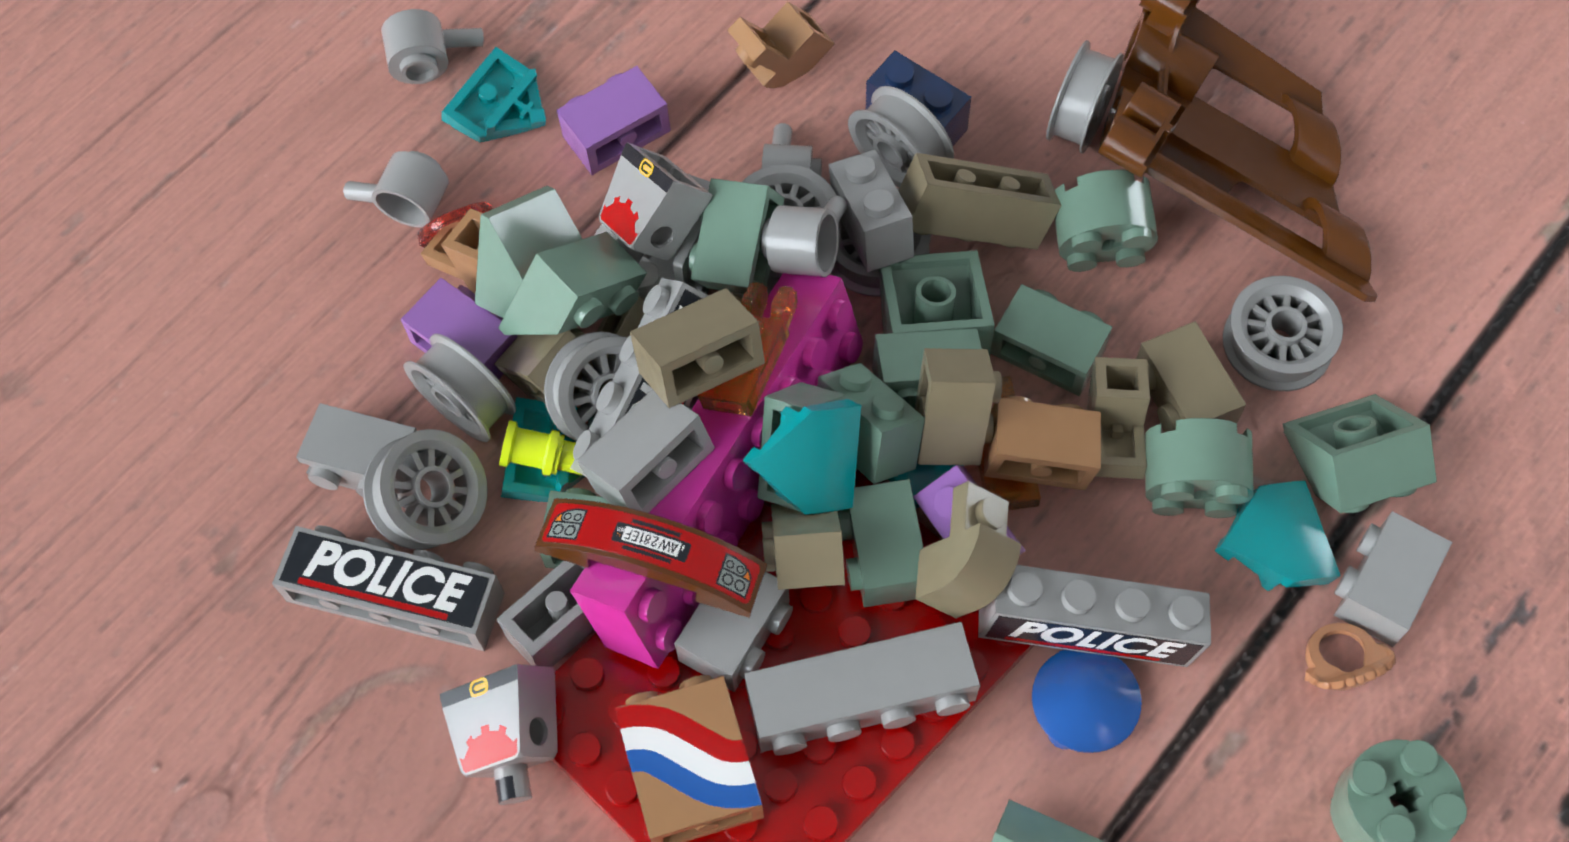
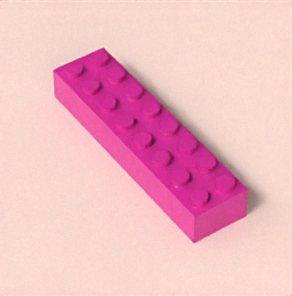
(721, 493)

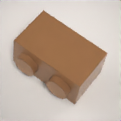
(1044, 443)

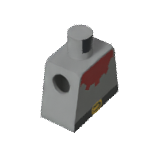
(651, 204)
(504, 727)

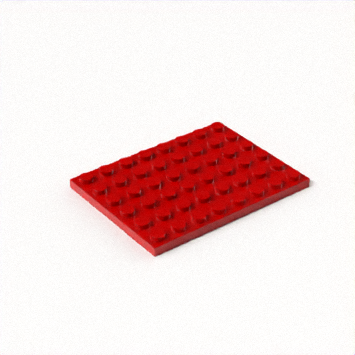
(804, 795)

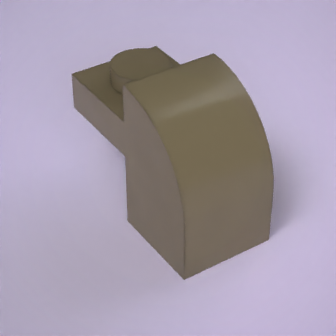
(1122, 396)
(976, 558)

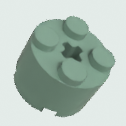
(1105, 220)
(1199, 467)
(1404, 772)

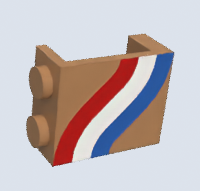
(689, 761)

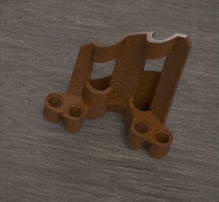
(1204, 153)

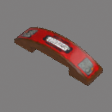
(654, 549)

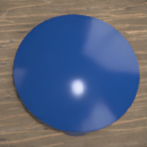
(1086, 701)

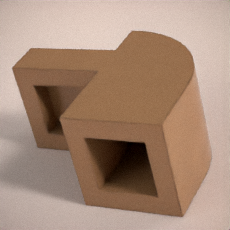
(783, 48)
(456, 249)

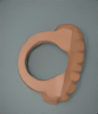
(1377, 659)

